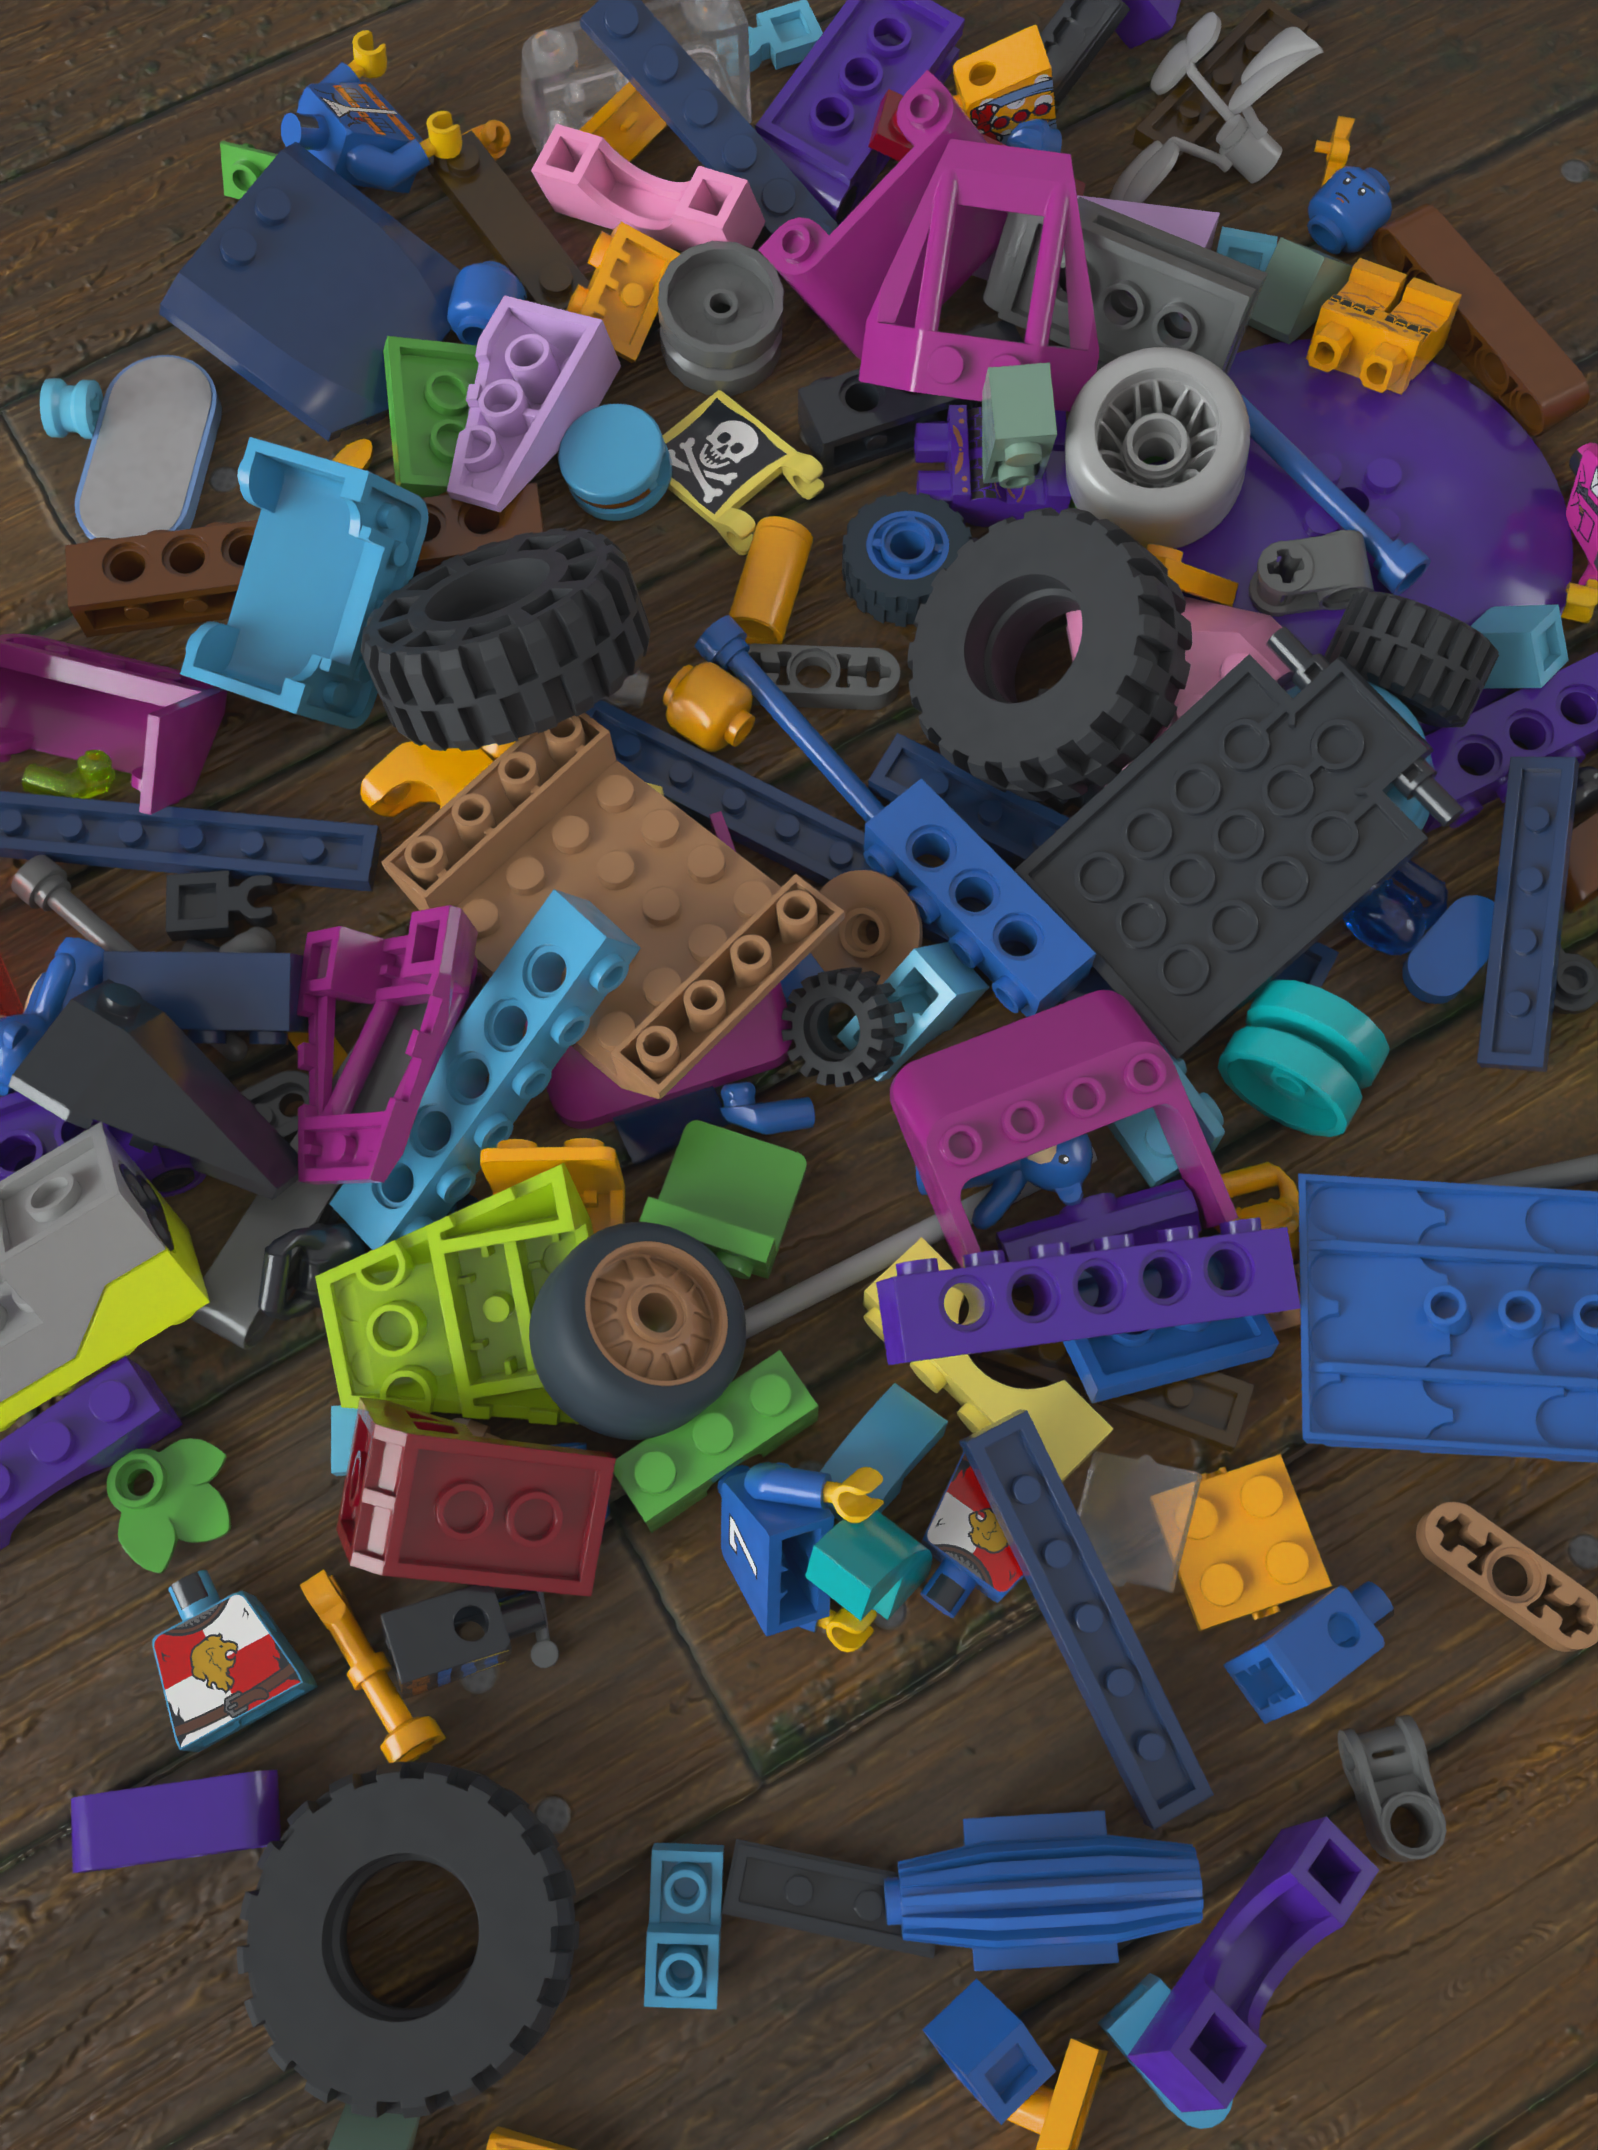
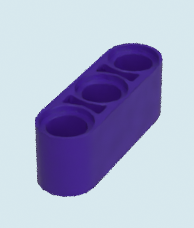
(175, 1821)

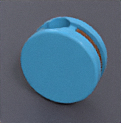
(615, 462)

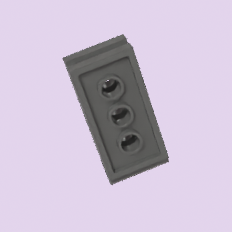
(1152, 265)

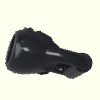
(320, 1250)

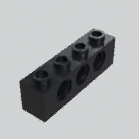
(849, 438)

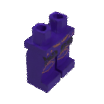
(961, 484)

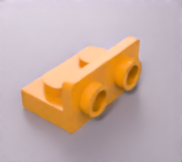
(624, 286)

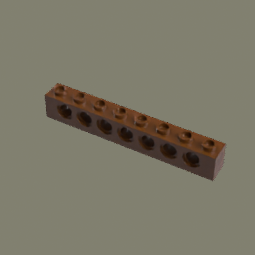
(167, 596)

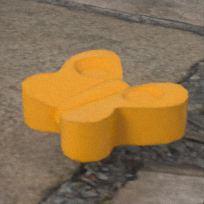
(1338, 147)

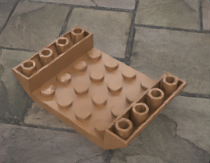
(584, 824)

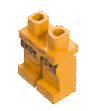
(1376, 337)

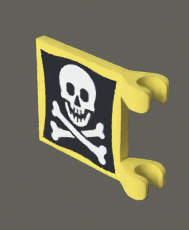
(727, 458)

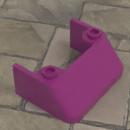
(87, 699)

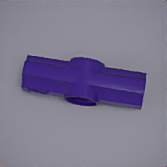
(1103, 1216)

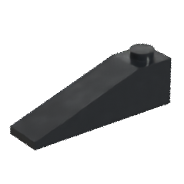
(140, 1073)

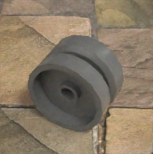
(721, 317)

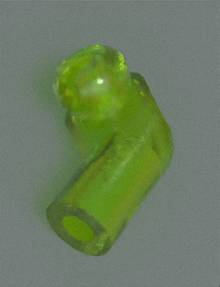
(85, 782)

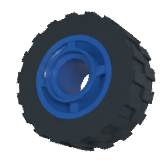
(881, 541)

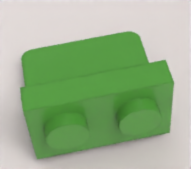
(730, 1196)

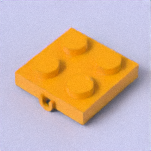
(1248, 1546)

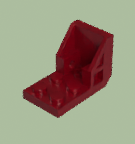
(468, 1507)

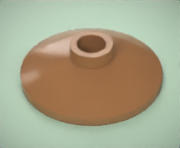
(867, 898)

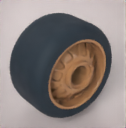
(637, 1331)

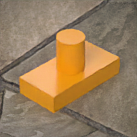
(1063, 2111)

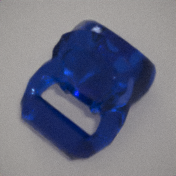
(1394, 919)

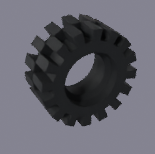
(812, 1031)

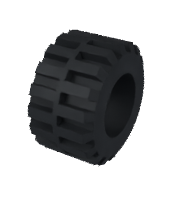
(1416, 655)

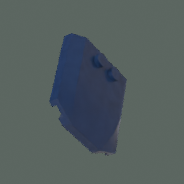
(307, 291)

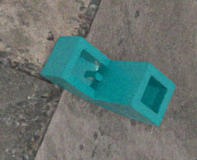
(869, 1565)

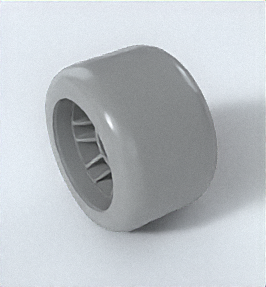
(1163, 407)

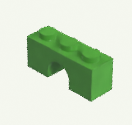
(748, 1419)

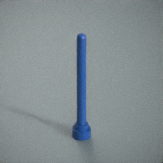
(1395, 561)
(726, 646)

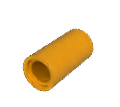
(771, 579)

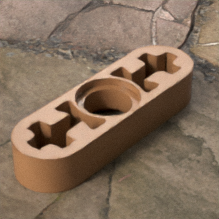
(1544, 1621)

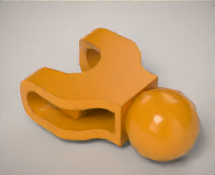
(423, 775)

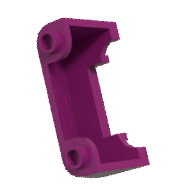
(845, 270)

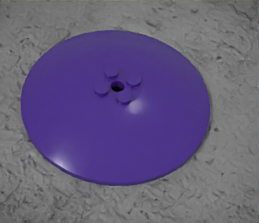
(1422, 465)

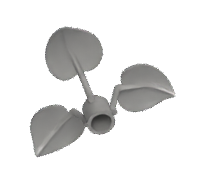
(1241, 140)

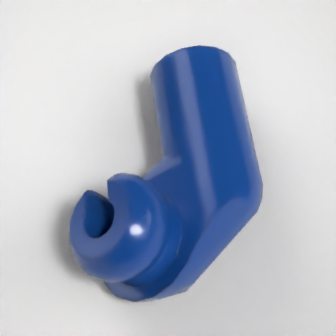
(765, 1117)

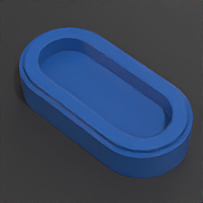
(1450, 951)

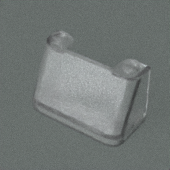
(572, 79)

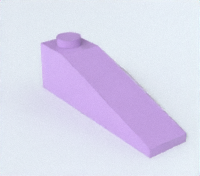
(530, 385)

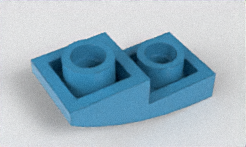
(888, 1439)
(684, 1926)

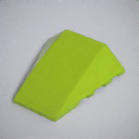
(450, 1306)

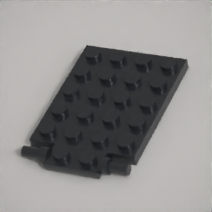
(1239, 839)

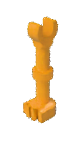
(407, 1735)

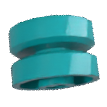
(1304, 1057)

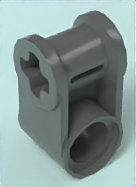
(1311, 574)
(1393, 1783)

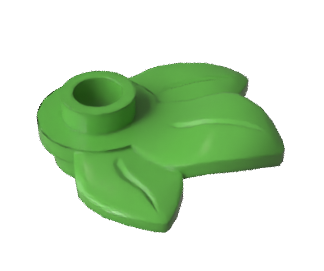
(176, 1507)

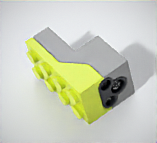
(85, 1269)

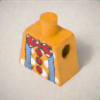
(1006, 84)

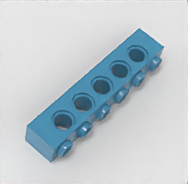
(491, 1042)

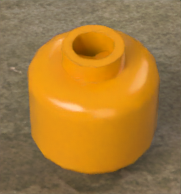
(709, 706)

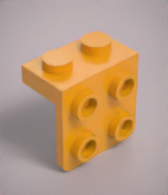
(590, 1164)

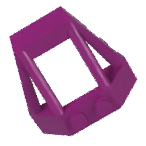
(957, 364)
(343, 964)

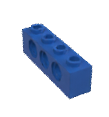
(925, 824)

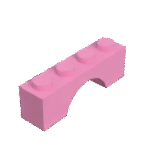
(599, 186)

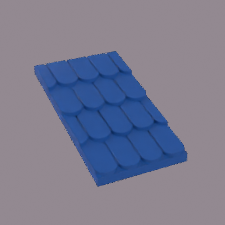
(1449, 1317)

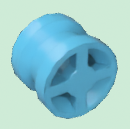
(70, 407)

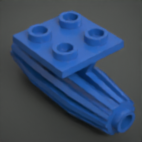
(1045, 1891)

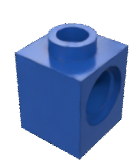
(989, 2050)

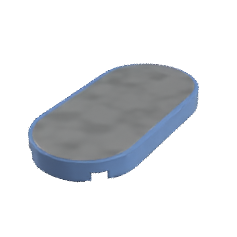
(149, 449)

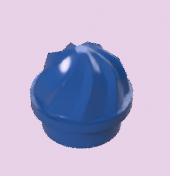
(1036, 136)

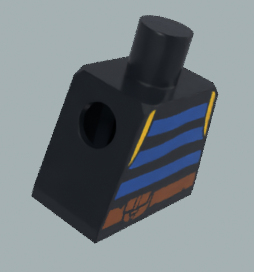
(430, 1652)

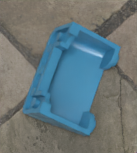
(315, 571)

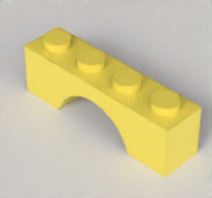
(1061, 1416)

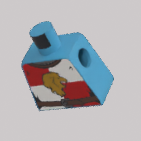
(223, 1664)

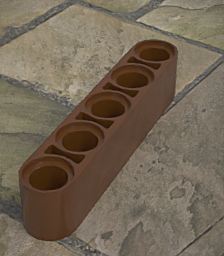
(1491, 327)

